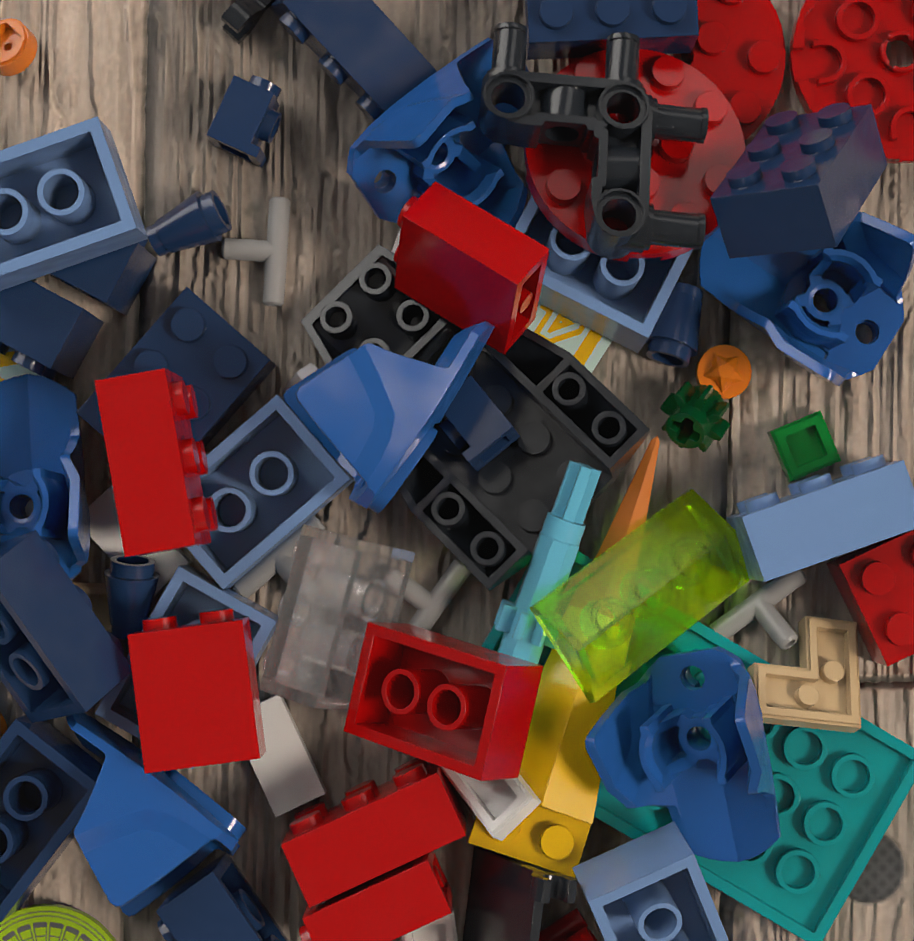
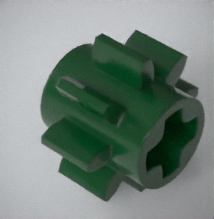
(695, 416)

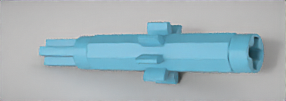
(548, 564)

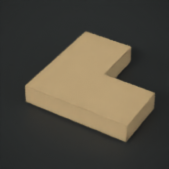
(823, 689)

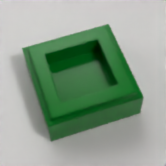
(804, 446)

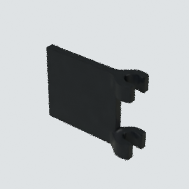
(509, 897)

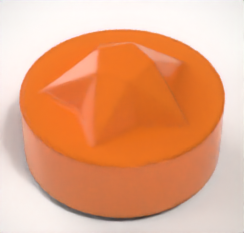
(17, 47)
(724, 369)

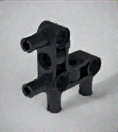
(576, 114)

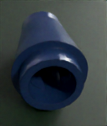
(190, 224)
(677, 328)
(130, 592)

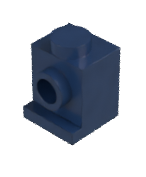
(246, 119)
(477, 422)

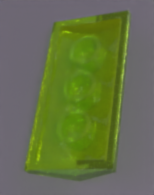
(642, 593)

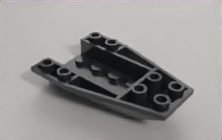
(540, 388)

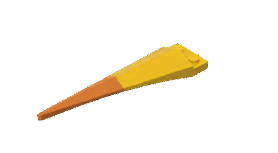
(555, 749)

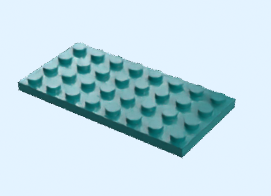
(831, 798)

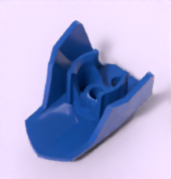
(438, 138)
(857, 280)
(381, 408)
(43, 464)
(658, 754)
(144, 827)

